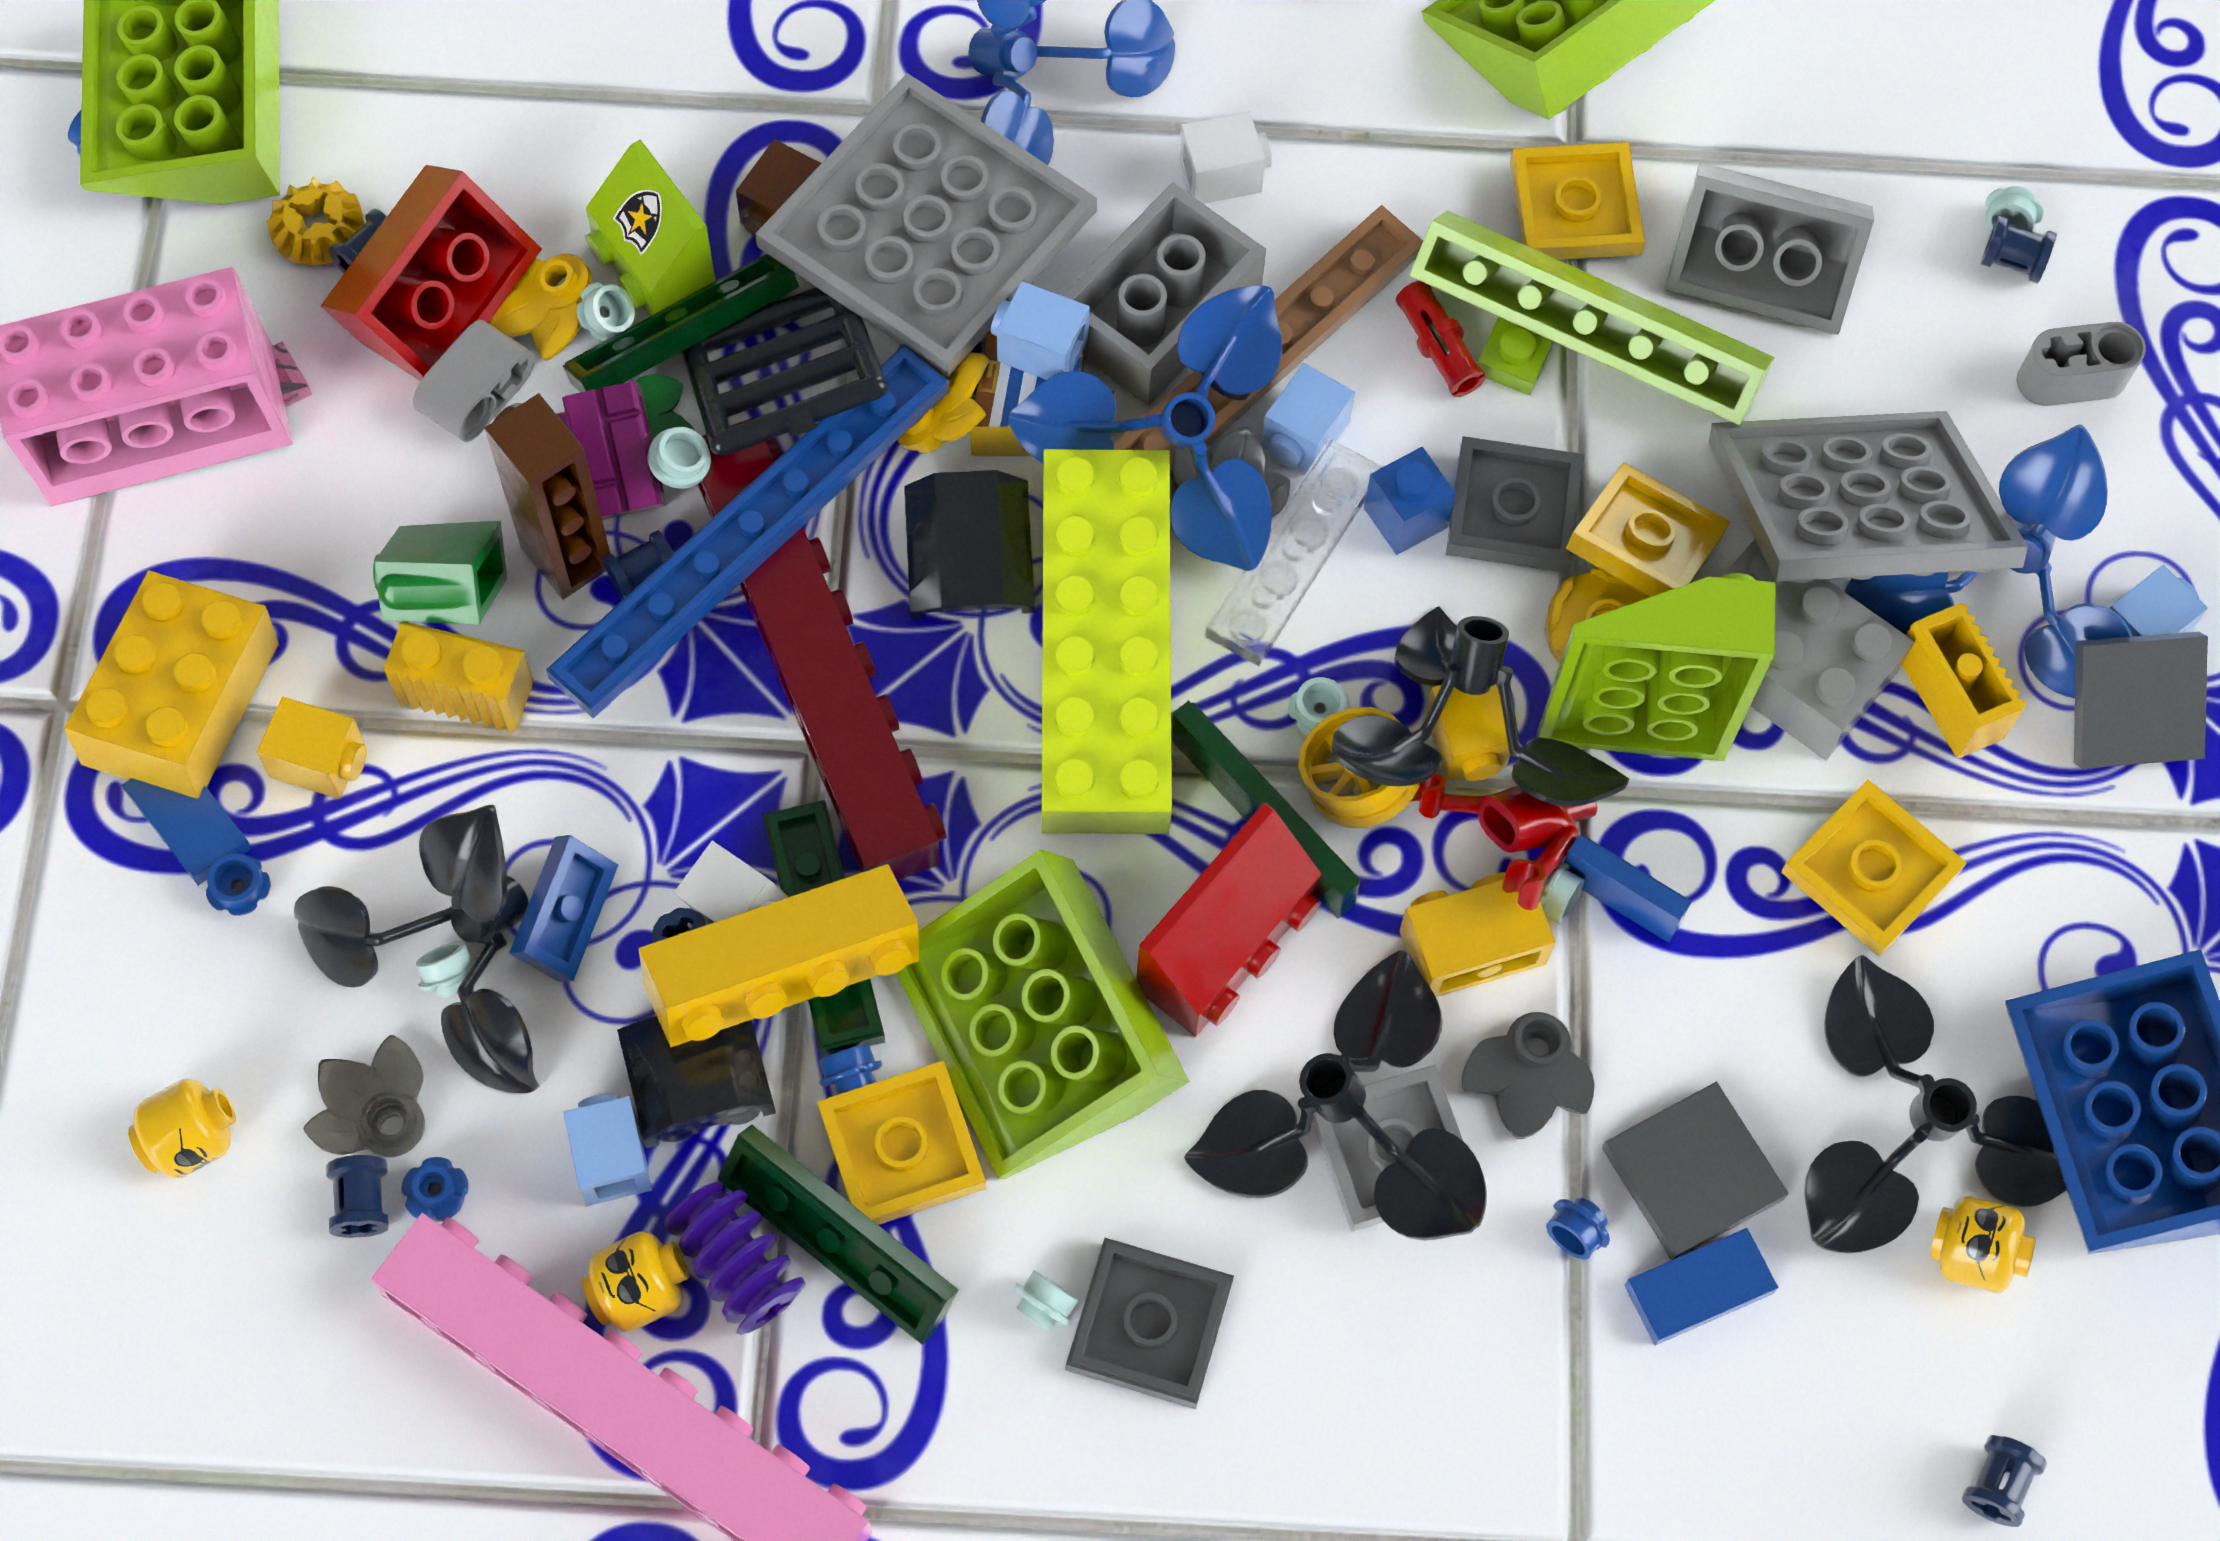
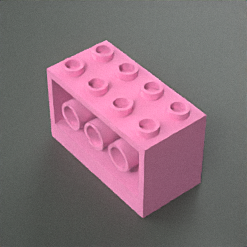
(140, 387)

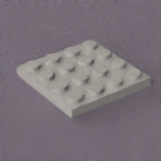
(926, 223)
(1865, 496)

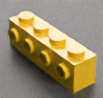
(779, 955)

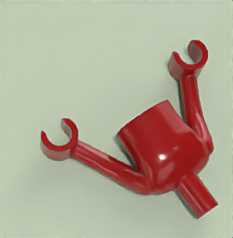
(1515, 825)

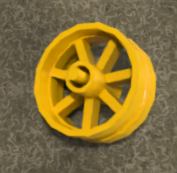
(1373, 801)

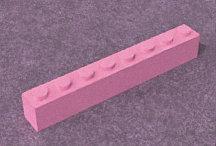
(608, 1394)

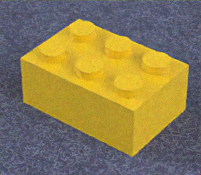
(172, 685)

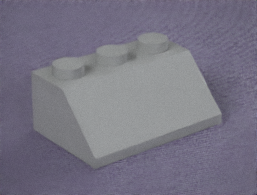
(1769, 248)

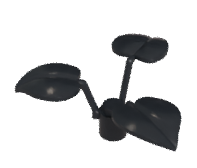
(1471, 661)
(464, 861)
(1254, 1141)
(1848, 1190)

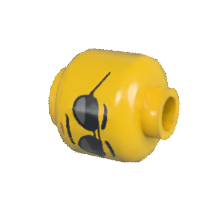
(182, 1128)
(1982, 1244)
(635, 1281)

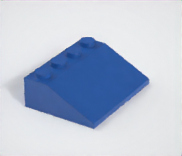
(2131, 1098)

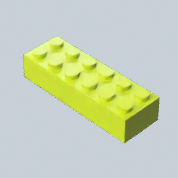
(1106, 642)

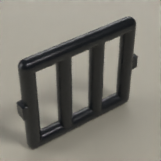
(797, 417)

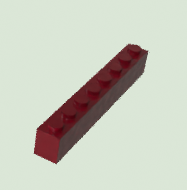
(831, 688)

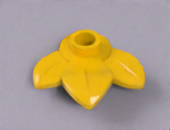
(543, 307)
(954, 413)

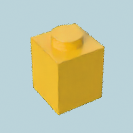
(1471, 735)
(312, 748)

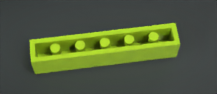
(1591, 316)

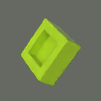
(1514, 356)

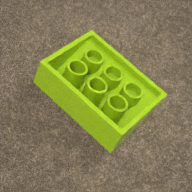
(1554, 49)
(181, 99)
(1666, 671)
(1038, 1015)

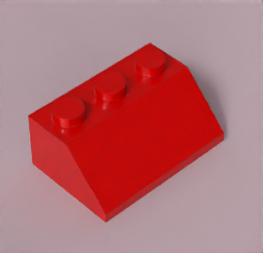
(431, 271)
(1229, 923)

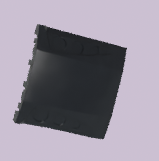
(968, 543)
(695, 1081)

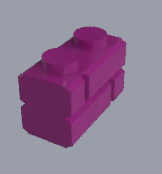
(616, 442)

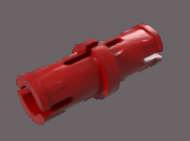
(1458, 366)

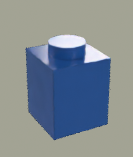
(1409, 500)

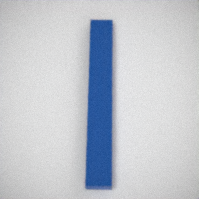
(742, 537)

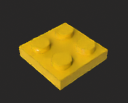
(1577, 200)
(1647, 533)
(1873, 867)
(902, 1144)

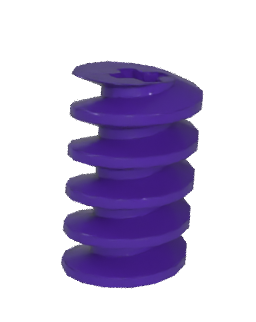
(732, 1256)

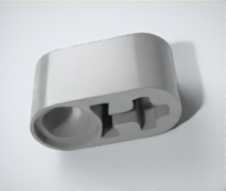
(2071, 365)
(473, 380)

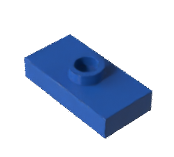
(564, 908)

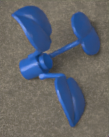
(1137, 52)
(1229, 341)
(2049, 494)

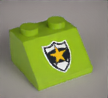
(648, 233)

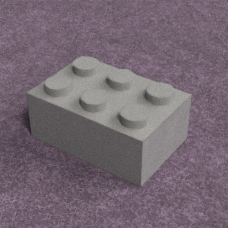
(1152, 283)
(1827, 658)

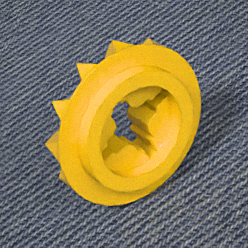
(312, 245)

